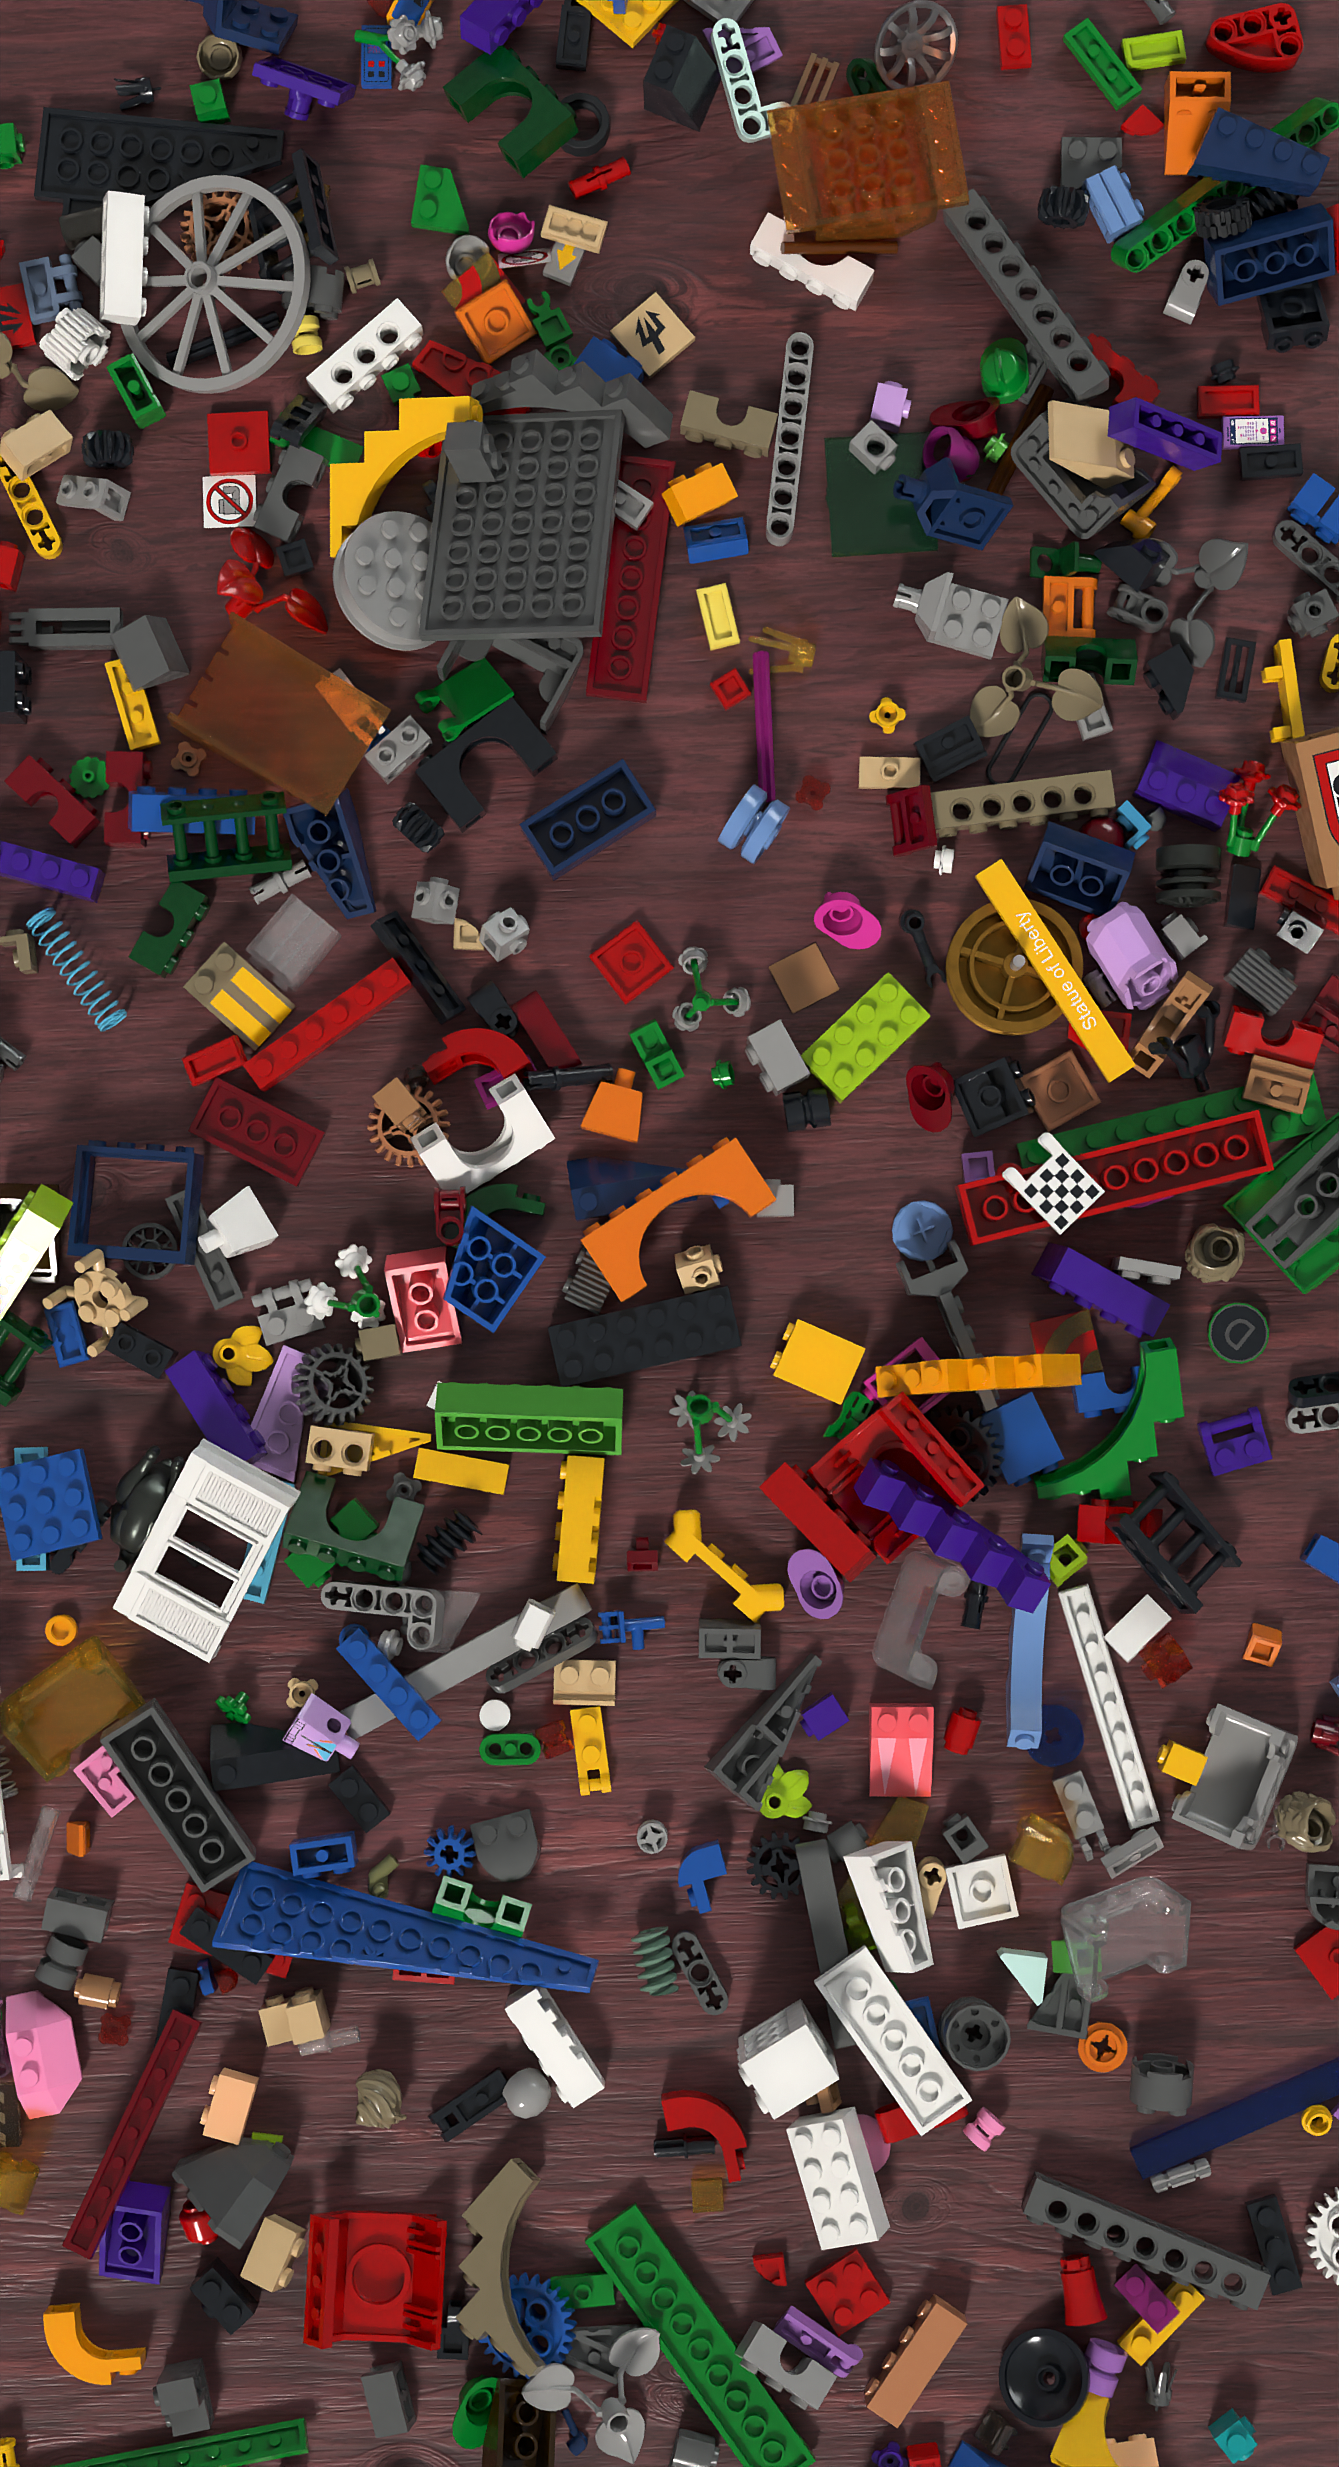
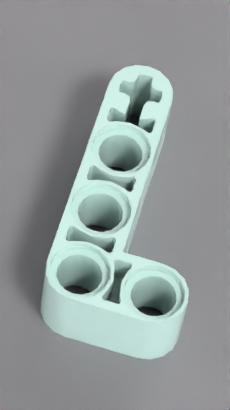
(742, 79)

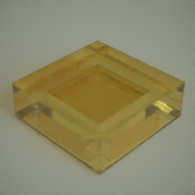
(707, 2195)

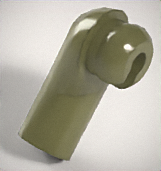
(379, 1876)

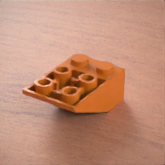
(1188, 107)

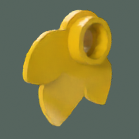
(247, 1355)

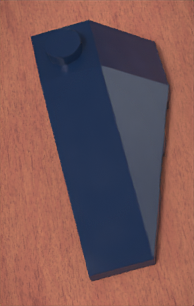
(335, 852)
(605, 1184)

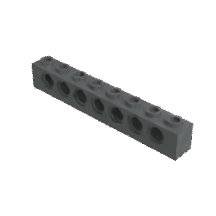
(1079, 385)
(1244, 2294)

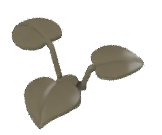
(46, 386)
(1075, 694)

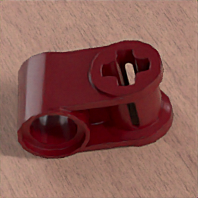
(450, 1212)

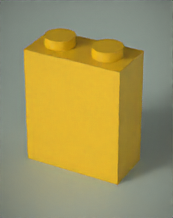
(817, 1361)

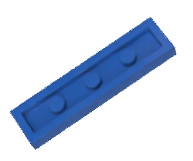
(389, 1684)

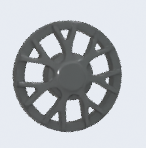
(150, 1244)

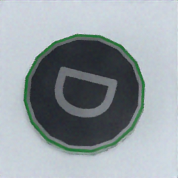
(1237, 1333)

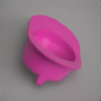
(847, 921)

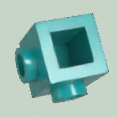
(1234, 2436)

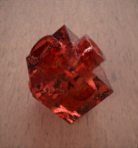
(1164, 1661)

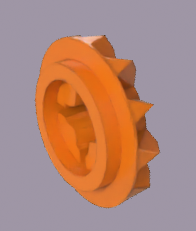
(1108, 2059)

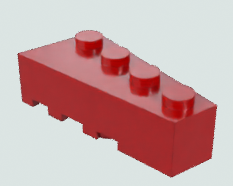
(817, 1521)

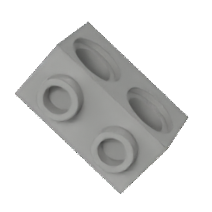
(398, 749)

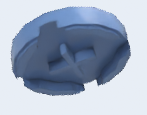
(922, 1230)

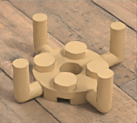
(92, 1308)

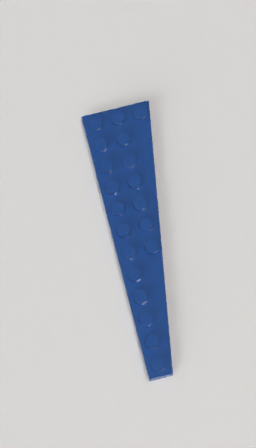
(327, 1922)

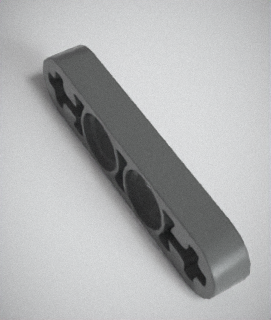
(1313, 570)
(543, 1660)

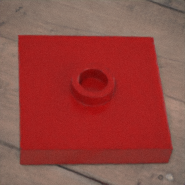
(239, 443)
(1321, 1957)

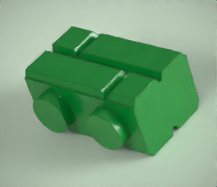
(136, 391)

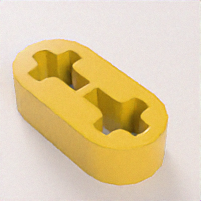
(1329, 662)

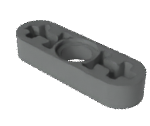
(718, 1988)

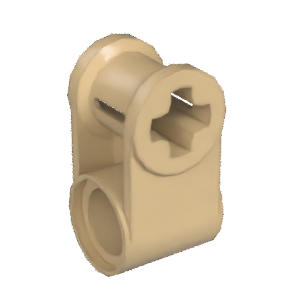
(931, 1887)

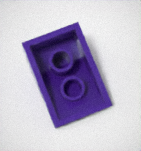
(137, 2234)

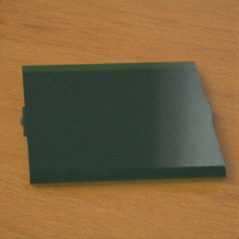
(862, 505)

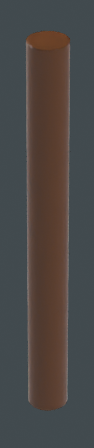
(840, 247)

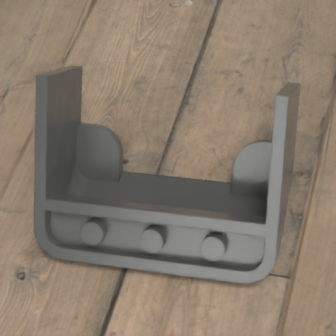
(554, 657)

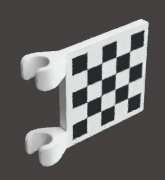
(1058, 1188)

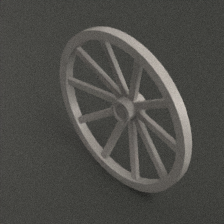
(217, 282)

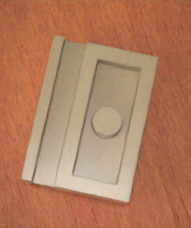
(585, 1682)

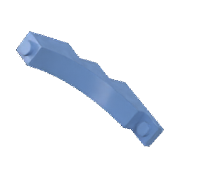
(1026, 1657)

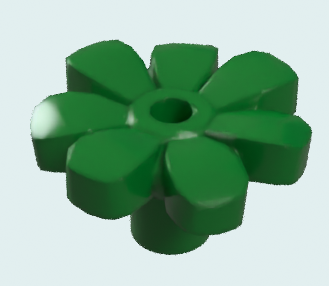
(235, 1707)

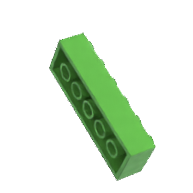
(529, 1418)

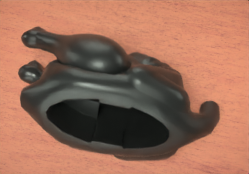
(139, 1502)

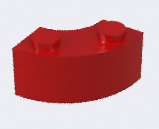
(1092, 1518)

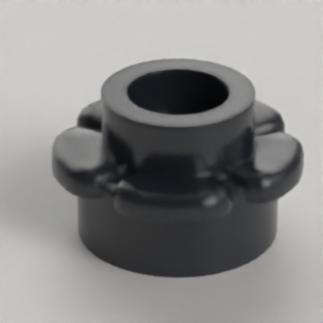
(1224, 371)

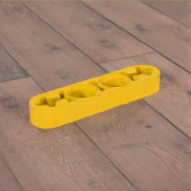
(27, 504)

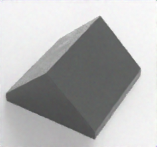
(149, 652)

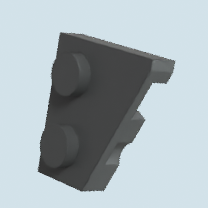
(592, 2349)

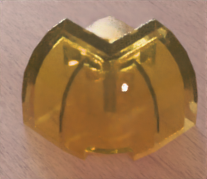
(1043, 1848)

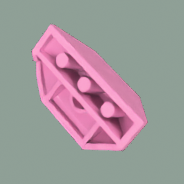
(41, 2053)

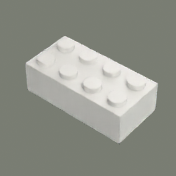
(838, 2178)

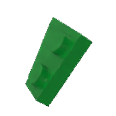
(438, 202)

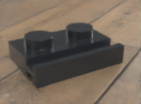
(950, 749)

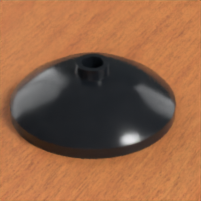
(1025, 2373)

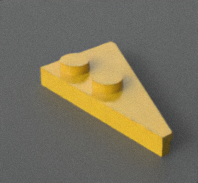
(386, 1443)

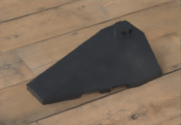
(258, 1755)

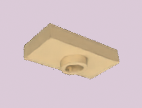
(574, 229)
(889, 772)

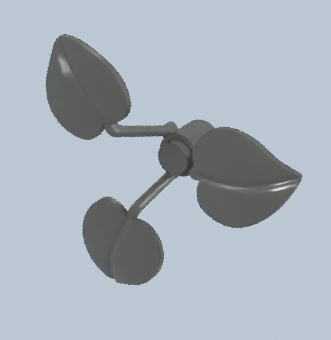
(1220, 567)

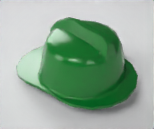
(1005, 370)
(474, 2411)

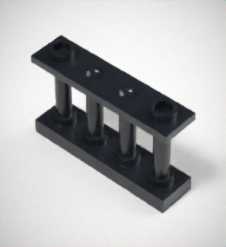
(315, 219)
(1146, 1549)

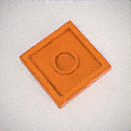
(495, 322)

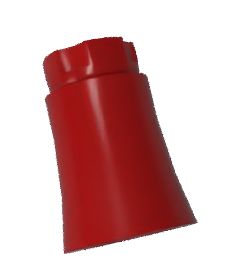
(1081, 2291)

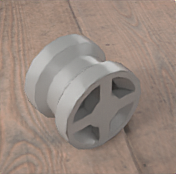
(654, 1841)

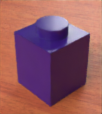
(823, 1717)

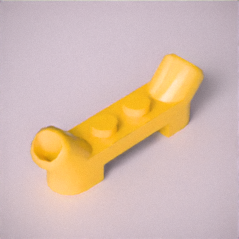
(752, 1599)

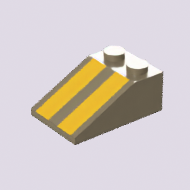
(239, 996)

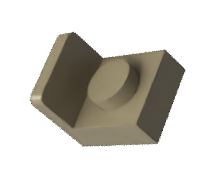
(25, 954)

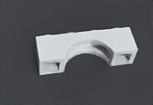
(843, 282)

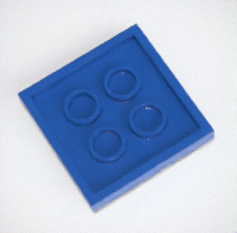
(48, 1505)

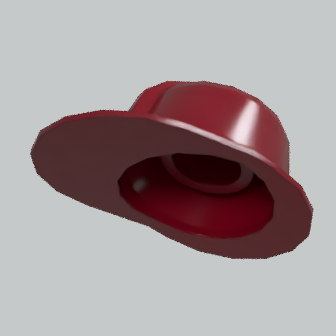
(970, 418)
(930, 1096)

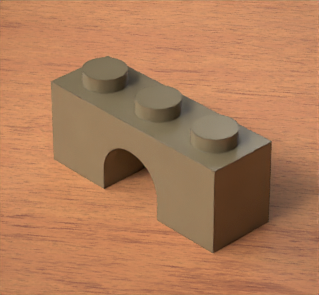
(751, 435)

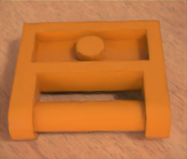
(1059, 605)

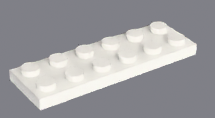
(892, 2040)

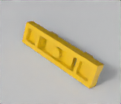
(1285, 674)

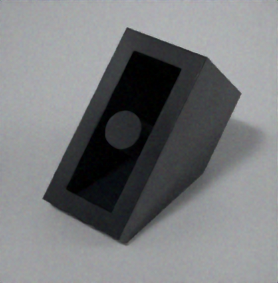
(1134, 561)

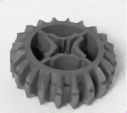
(354, 1392)

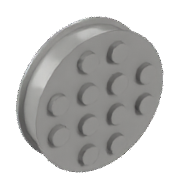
(383, 577)

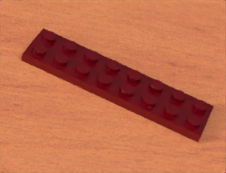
(624, 652)

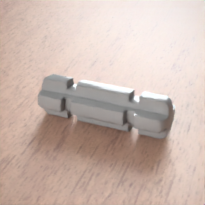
(1180, 2175)

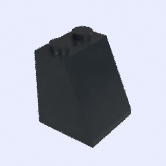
(681, 80)

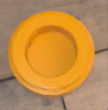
(61, 1630)

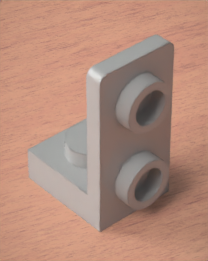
(94, 494)

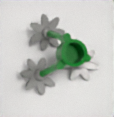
(698, 1411)

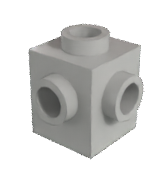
(435, 901)
(504, 934)

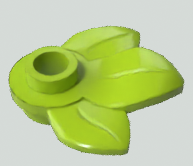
(789, 1791)

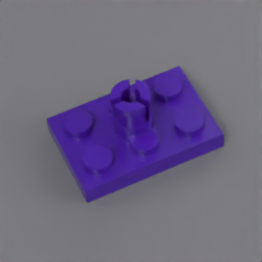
(302, 85)

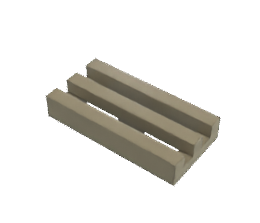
(822, 64)

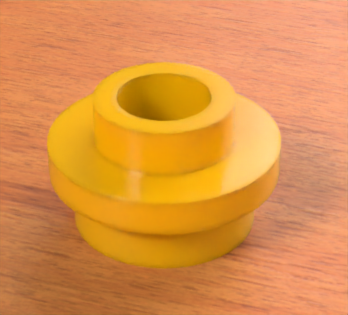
(1321, 2125)

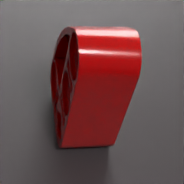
(1262, 49)

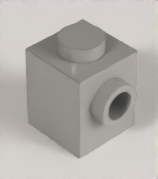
(785, 1200)

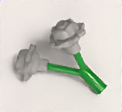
(403, 37)

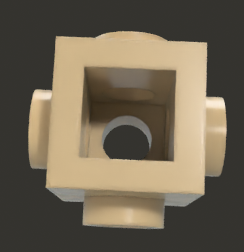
(698, 1269)

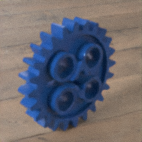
(552, 2326)

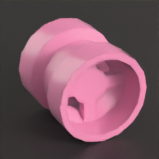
(989, 2124)

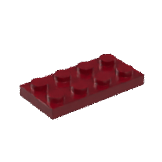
(257, 1132)

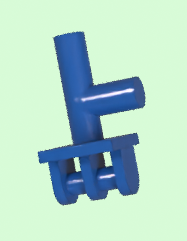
(623, 1625)

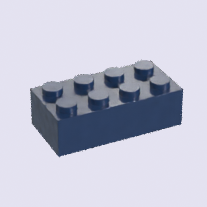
(1271, 255)
(588, 819)

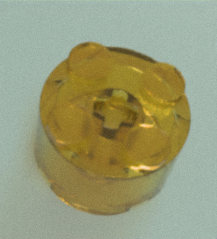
(16, 2182)

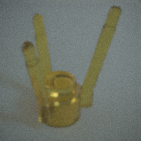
(800, 651)

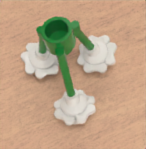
(364, 1305)

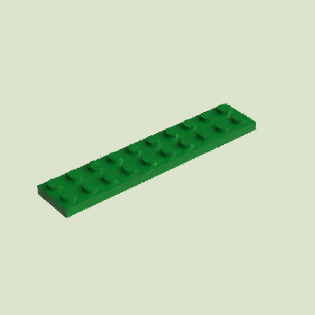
(1276, 1122)
(696, 2343)

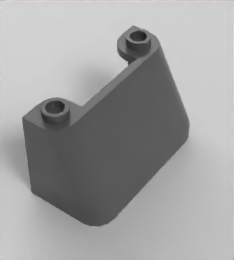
(1076, 500)

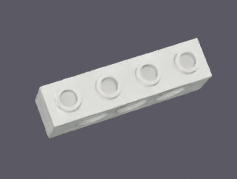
(392, 319)

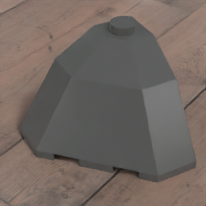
(234, 2183)

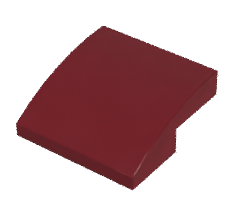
(1325, 1013)

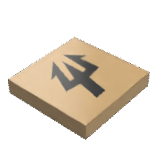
(652, 335)

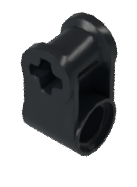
(492, 1007)

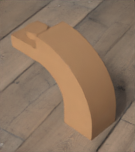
(1169, 1020)

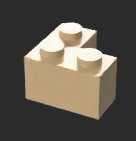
(295, 2017)

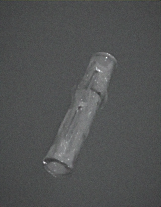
(36, 1853)

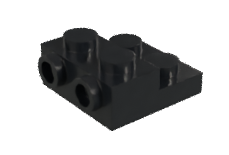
(1293, 317)
(994, 1095)

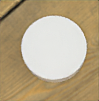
(495, 1714)

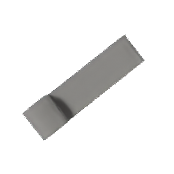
(383, 1605)

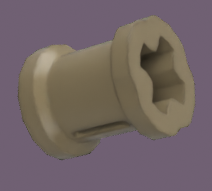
(362, 276)

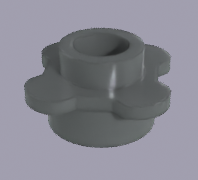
(401, 1481)

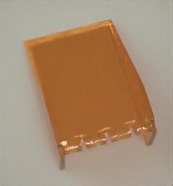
(281, 716)

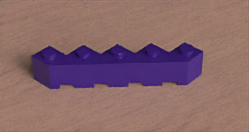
(953, 1534)

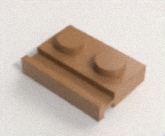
(1277, 1084)

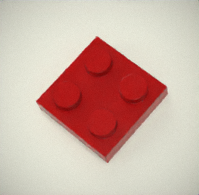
(847, 2291)

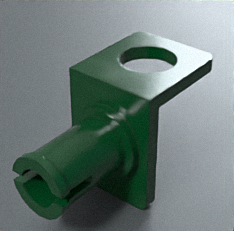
(1064, 561)

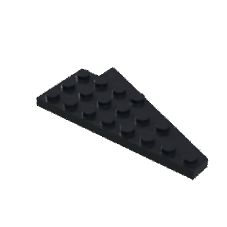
(148, 156)

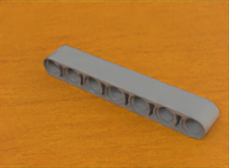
(792, 425)

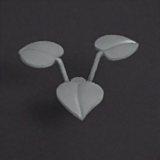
(622, 2428)

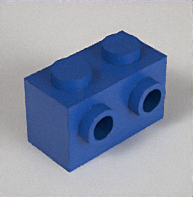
(324, 1853)

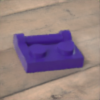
(1236, 1451)

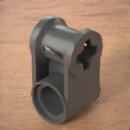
(1136, 609)
(754, 1673)

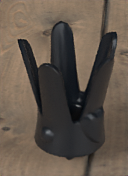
(140, 87)

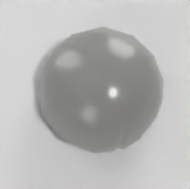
(463, 253)
(527, 2093)

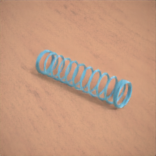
(114, 1018)

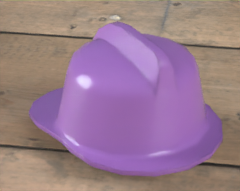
(816, 1583)

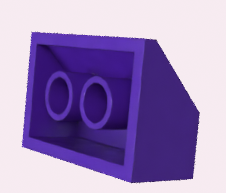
(1185, 785)

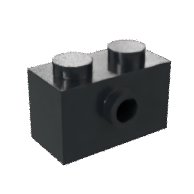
(223, 2296)

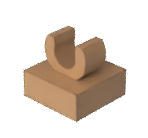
(827, 2098)

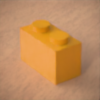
(699, 494)

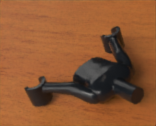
(1189, 1052)

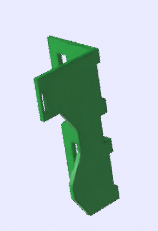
(851, 1423)

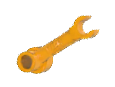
(1138, 521)

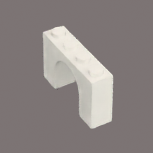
(522, 1135)

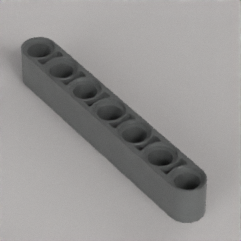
(824, 1920)

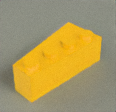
(580, 1518)

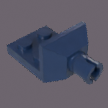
(249, 23)
(951, 508)

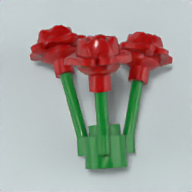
(1240, 795)

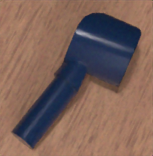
(579, 2440)

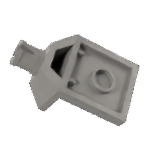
(955, 615)

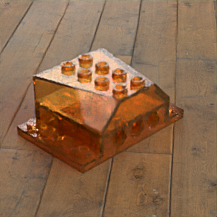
(868, 163)

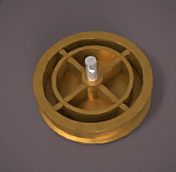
(995, 979)

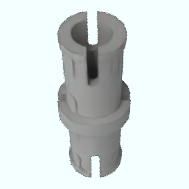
(279, 882)

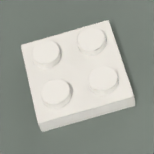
(981, 1891)

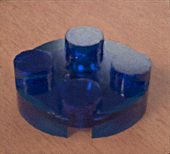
(1071, 1737)

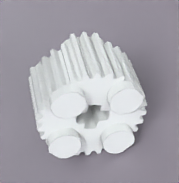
(75, 342)

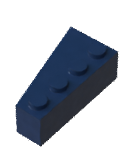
(1256, 156)

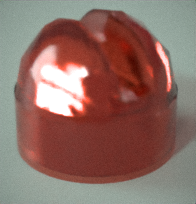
(226, 1979)

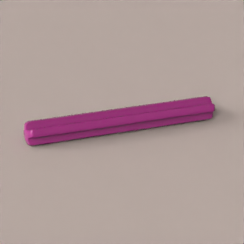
(763, 721)

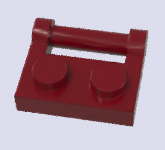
(912, 820)

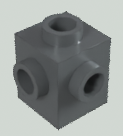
(1312, 613)

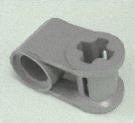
(1186, 295)

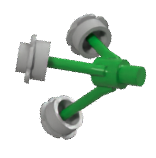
(689, 1014)

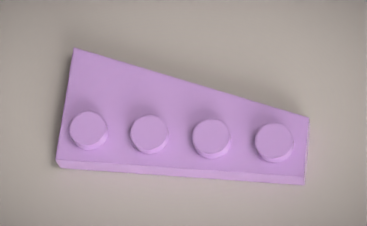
(280, 1418)

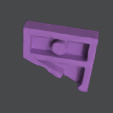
(759, 46)

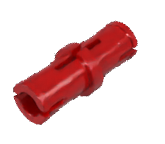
(599, 178)

